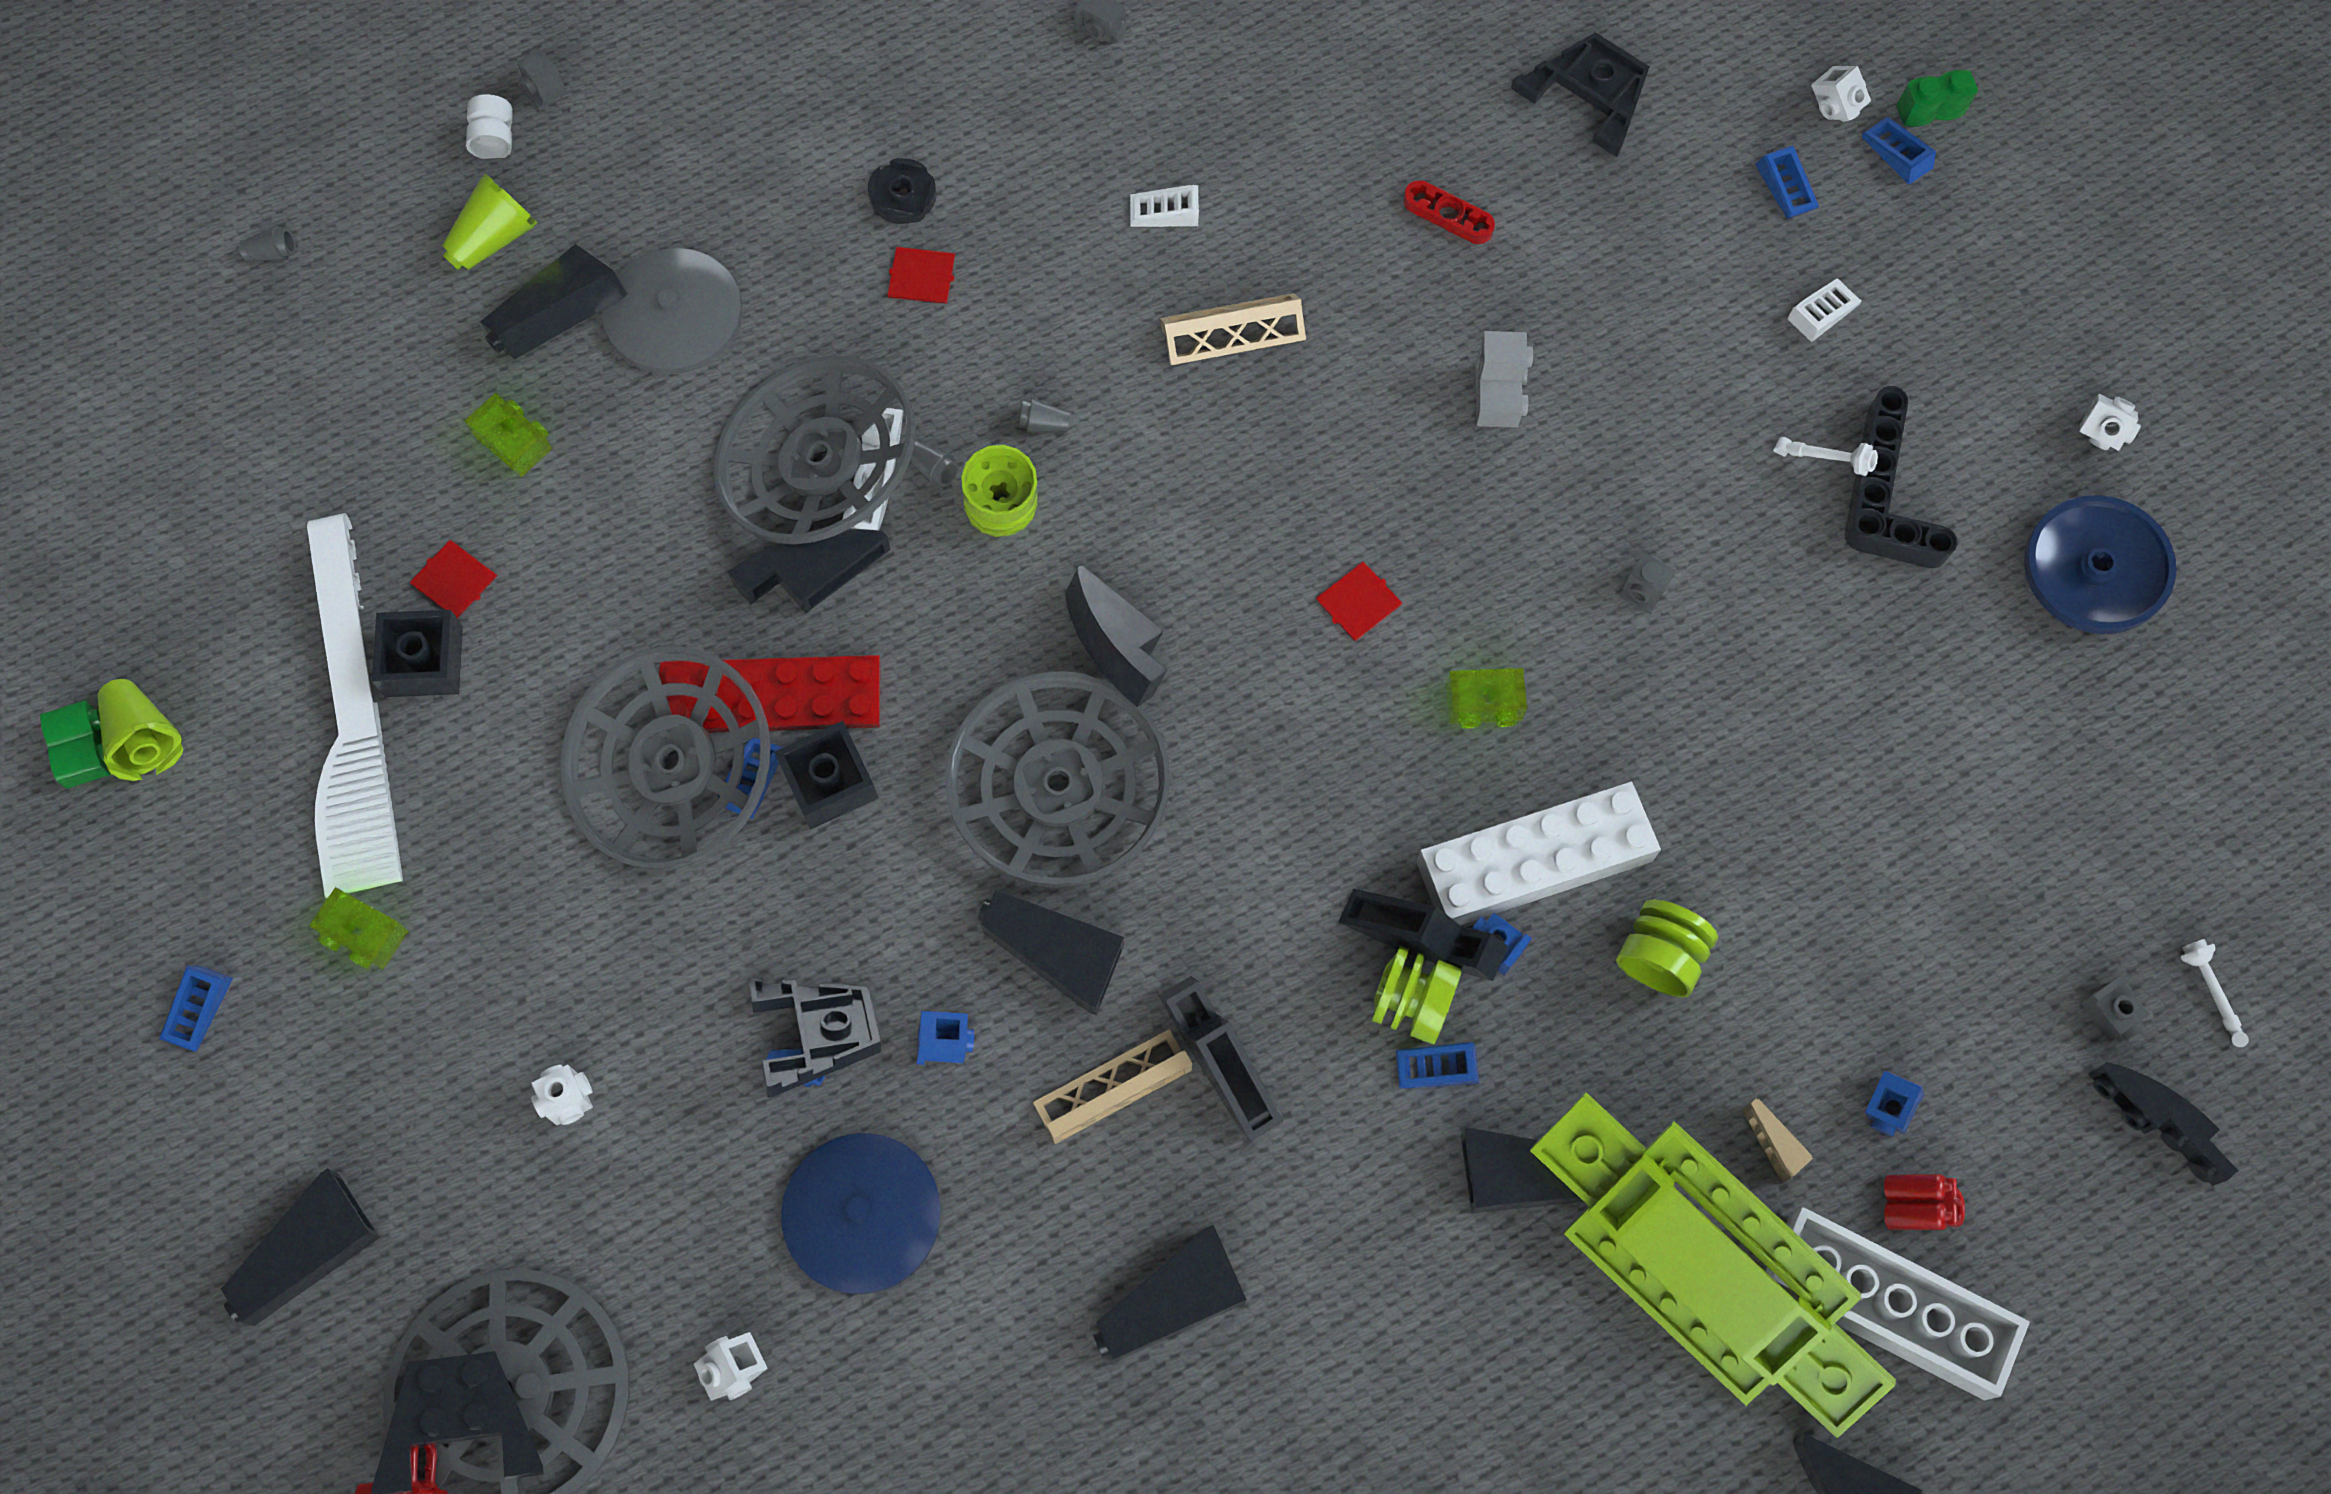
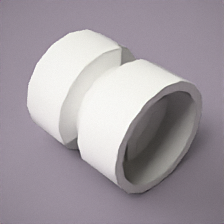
(489, 127)

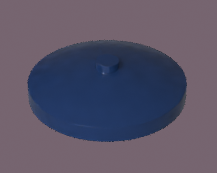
(2100, 564)
(861, 1213)

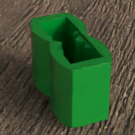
(1937, 98)
(74, 744)

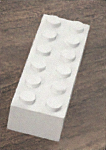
(1539, 854)
(1916, 1310)

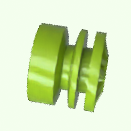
(997, 472)
(1667, 948)
(1416, 995)

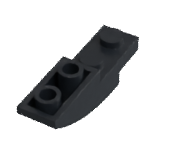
(2154, 1106)

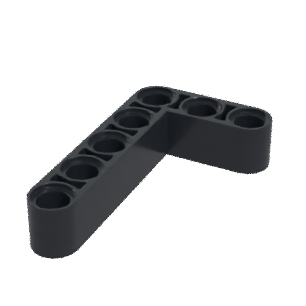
(1879, 486)

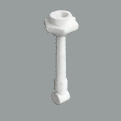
(1862, 459)
(2199, 955)

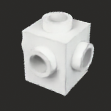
(1841, 93)
(2104, 411)
(573, 1100)
(730, 1366)

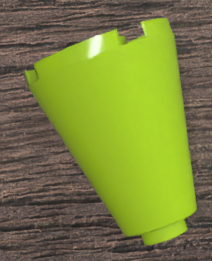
(485, 225)
(135, 732)

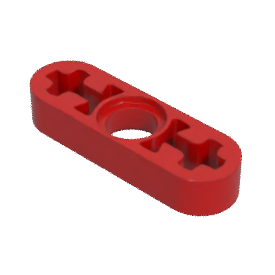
(1445, 199)

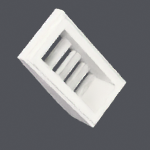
(1176, 217)
(1808, 324)

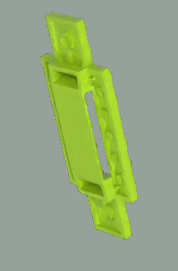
(1699, 1279)

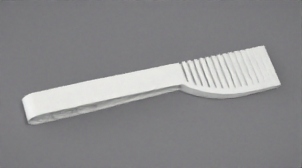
(353, 792)

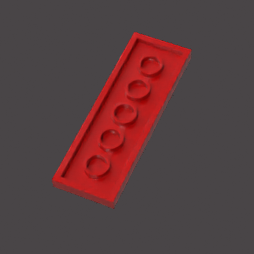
(792, 691)

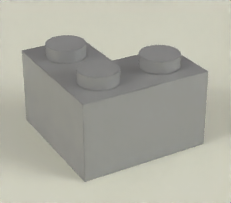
(1499, 378)

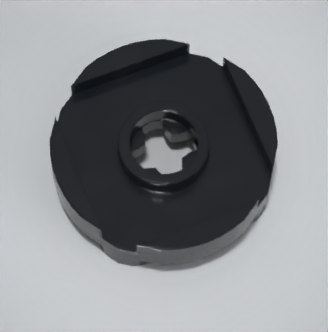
(902, 208)

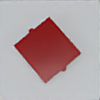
(921, 275)
(453, 579)
(1359, 601)

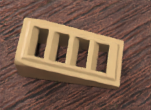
(1780, 1146)

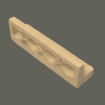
(1232, 315)
(1118, 1097)

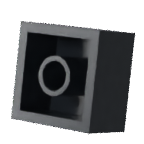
(417, 653)
(826, 775)

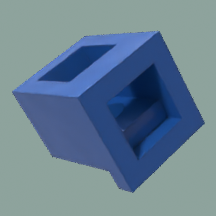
(1513, 939)
(943, 1037)
(1893, 1090)

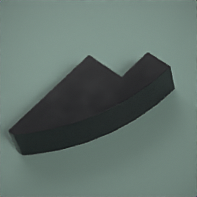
(809, 569)
(1115, 636)
(1424, 931)
(1221, 1058)
(1840, 1473)

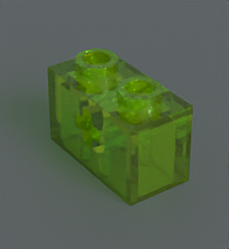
(492, 427)
(1501, 686)
(342, 915)

